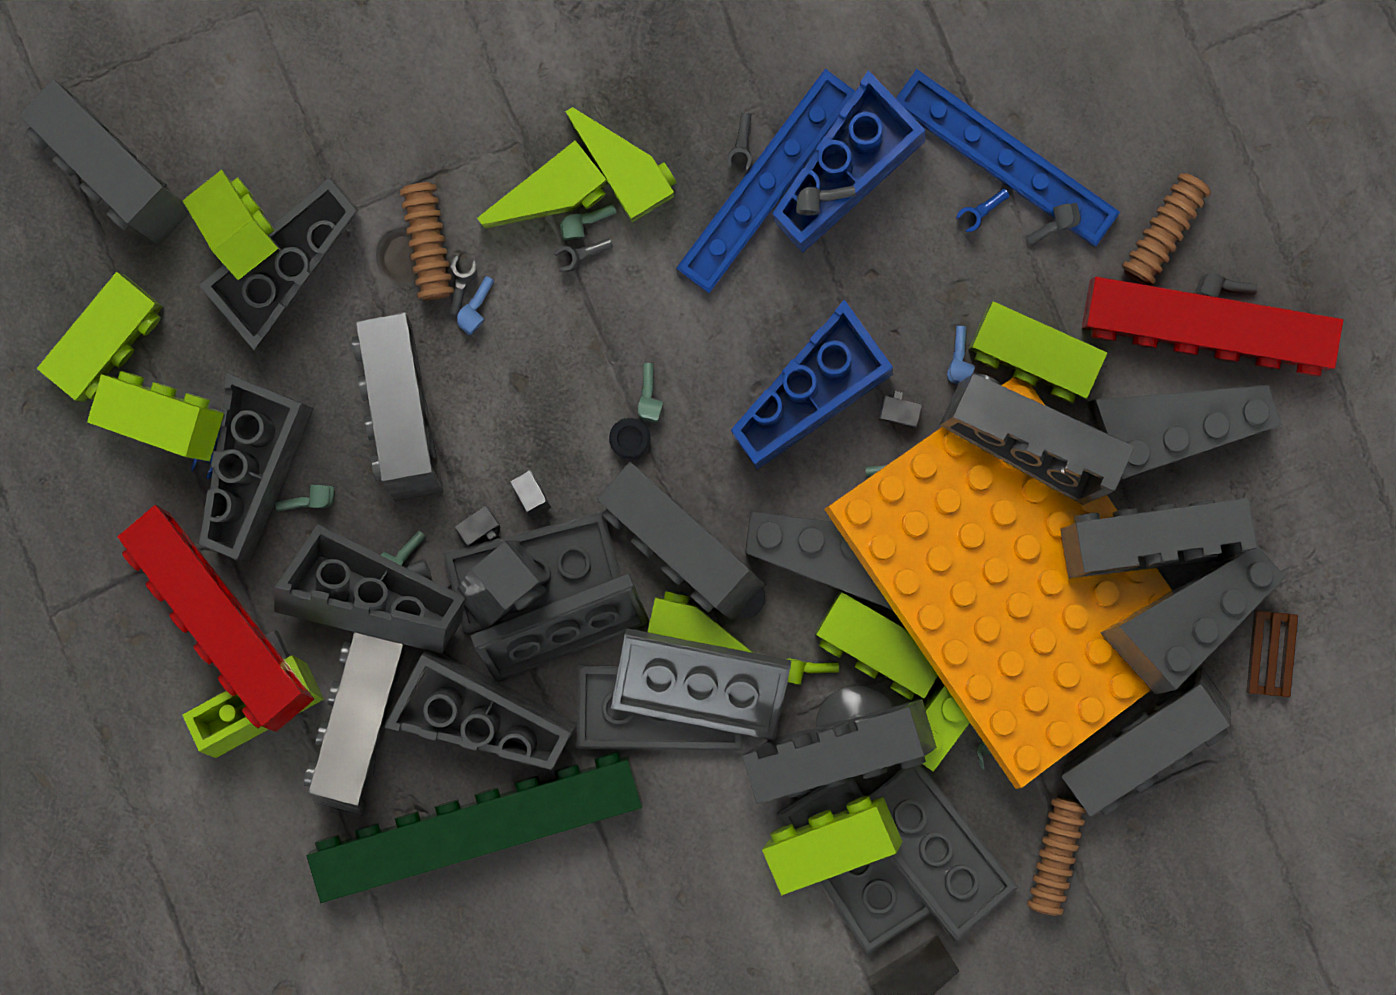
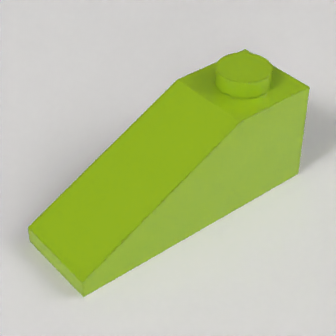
(628, 170)
(553, 189)
(678, 619)

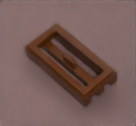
(1287, 658)

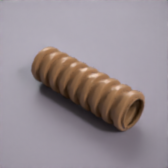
(1166, 229)
(426, 241)
(1057, 857)

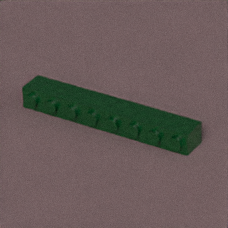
(474, 828)

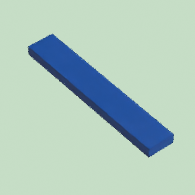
(1004, 156)
(765, 182)

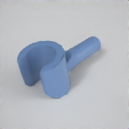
(468, 318)
(958, 369)

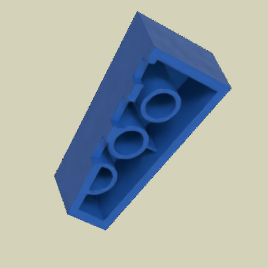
(858, 151)
(816, 385)

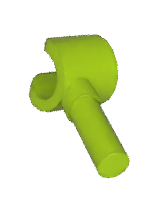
(799, 667)

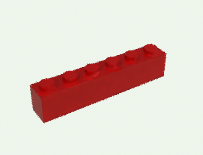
(1212, 324)
(215, 619)

